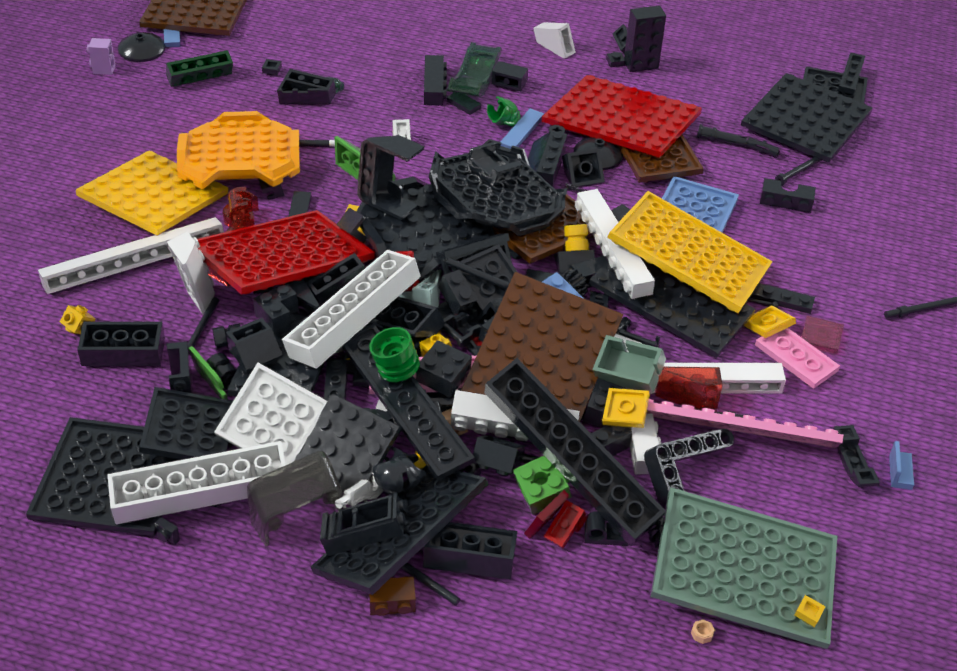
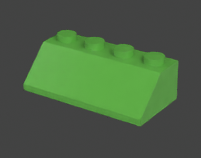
(348, 157)

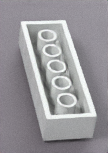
(483, 416)

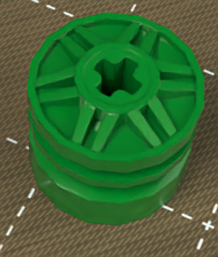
(394, 354)

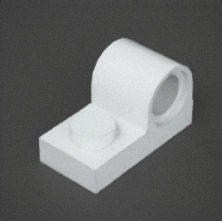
(402, 128)

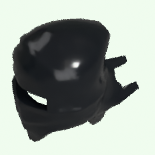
(389, 473)

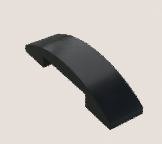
(853, 458)

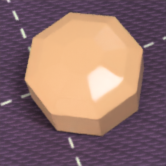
(702, 631)

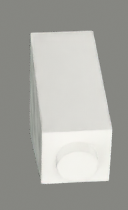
(556, 38)

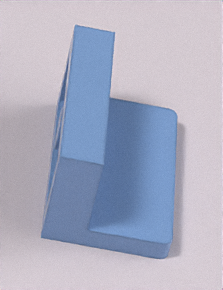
(901, 468)

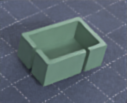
(631, 369)

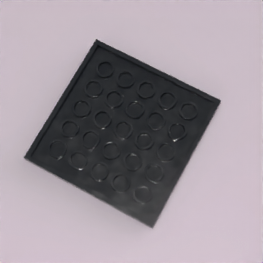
(807, 117)
(76, 478)

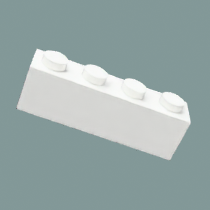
(192, 269)

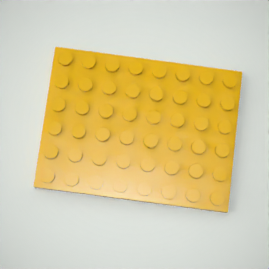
(691, 251)

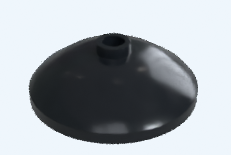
(141, 47)
(610, 153)

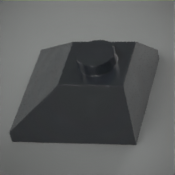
(583, 167)

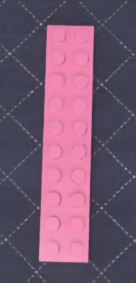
(747, 424)

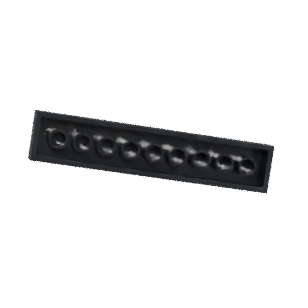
(574, 451)

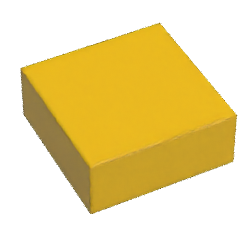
(809, 611)

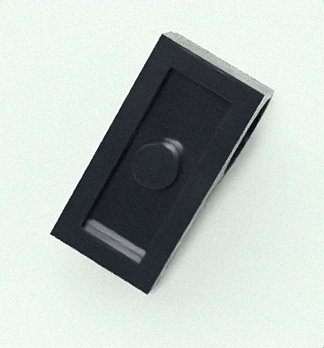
(599, 531)

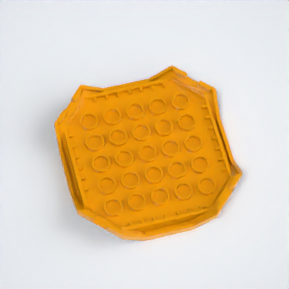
(238, 148)

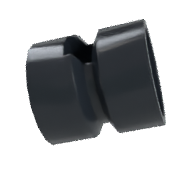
(220, 337)
(223, 368)

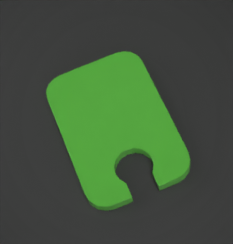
(207, 373)

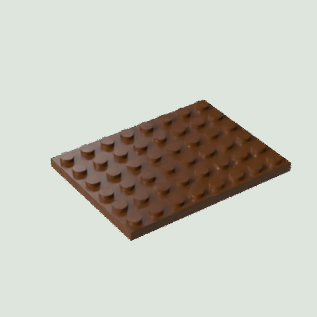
(551, 335)

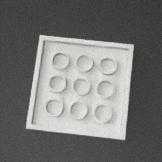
(271, 411)

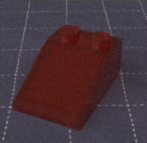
(690, 386)

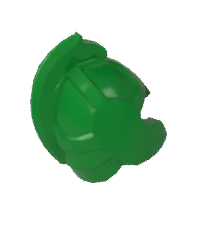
(506, 113)

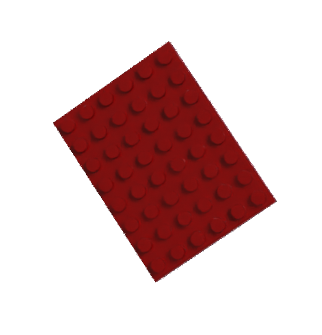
(622, 115)
(280, 251)

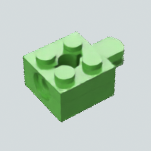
(544, 490)

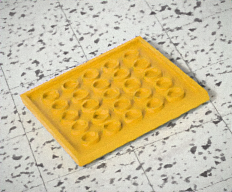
(149, 193)

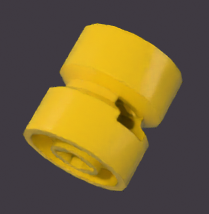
(576, 237)

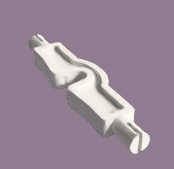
(359, 492)

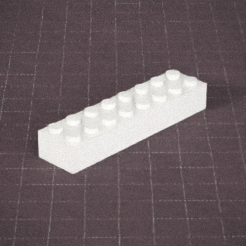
(351, 308)
(190, 482)

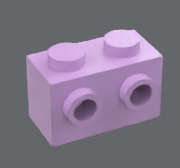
(101, 56)

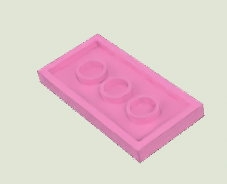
(798, 357)

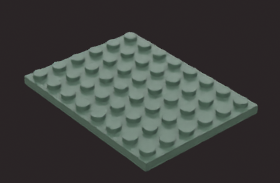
(744, 566)

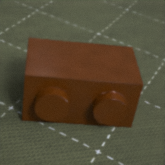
(394, 597)

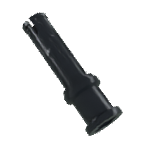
(714, 134)

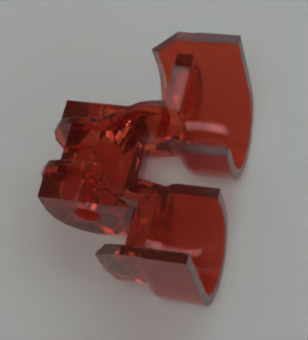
(240, 209)

